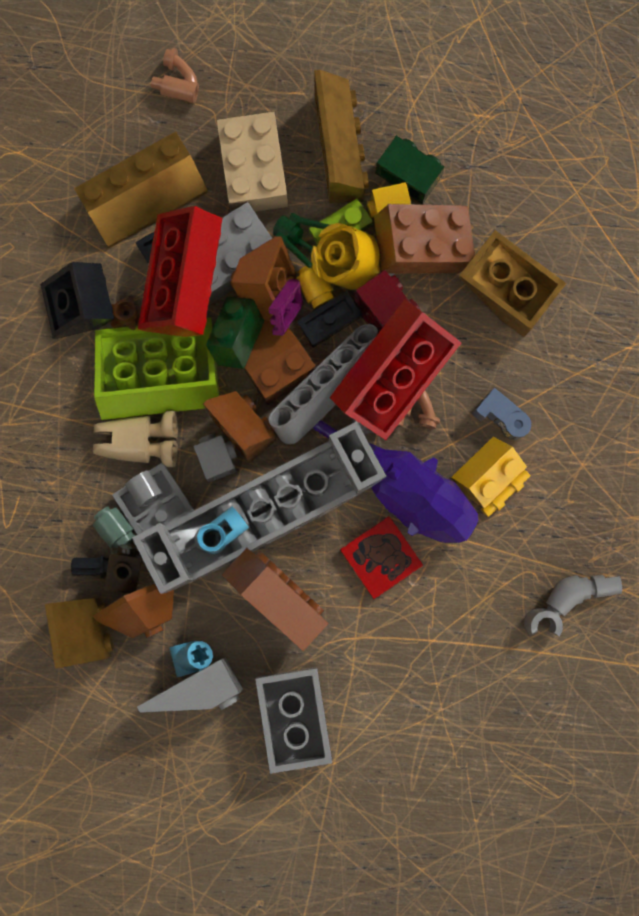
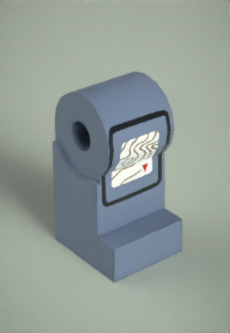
(505, 414)

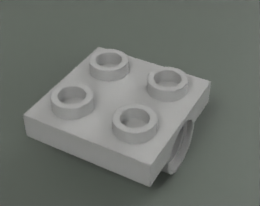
(152, 499)

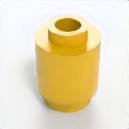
(314, 288)

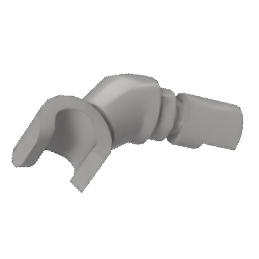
(566, 595)

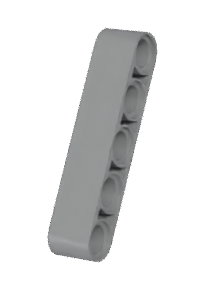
(311, 399)

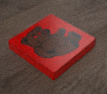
(381, 557)

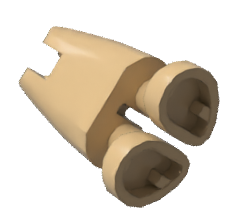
(131, 439)

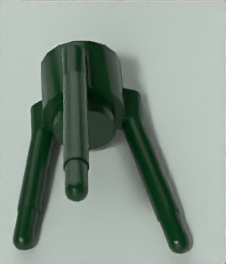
(291, 232)

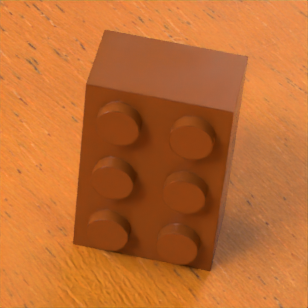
(424, 238)
(276, 597)

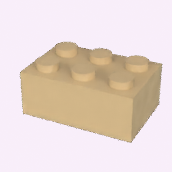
(252, 162)

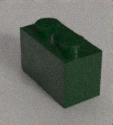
(405, 163)
(235, 332)

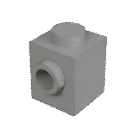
(215, 457)

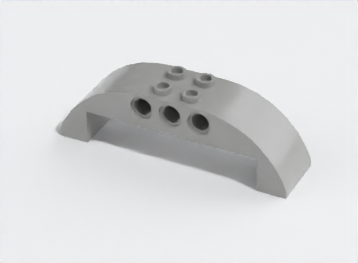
(269, 505)

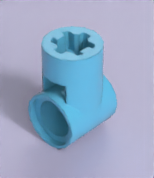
(234, 521)
(191, 657)

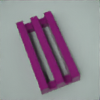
(285, 307)

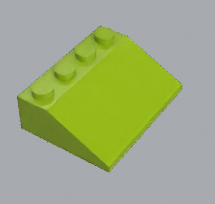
(152, 372)

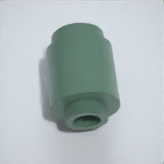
(113, 527)

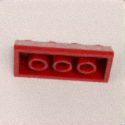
(180, 272)
(395, 370)

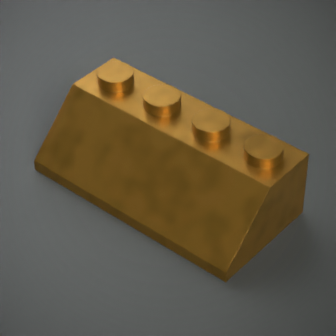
(339, 137)
(140, 188)

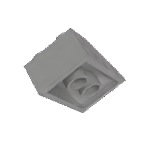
(201, 691)

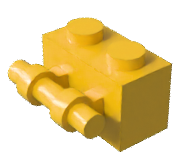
(492, 476)

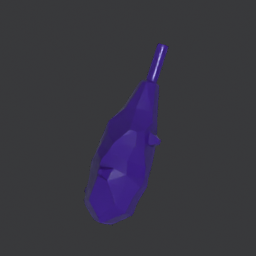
(420, 495)

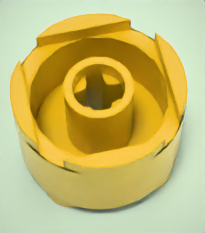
(346, 256)

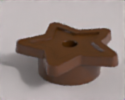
(121, 308)

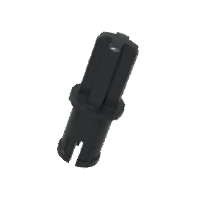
(89, 566)

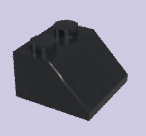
(77, 299)

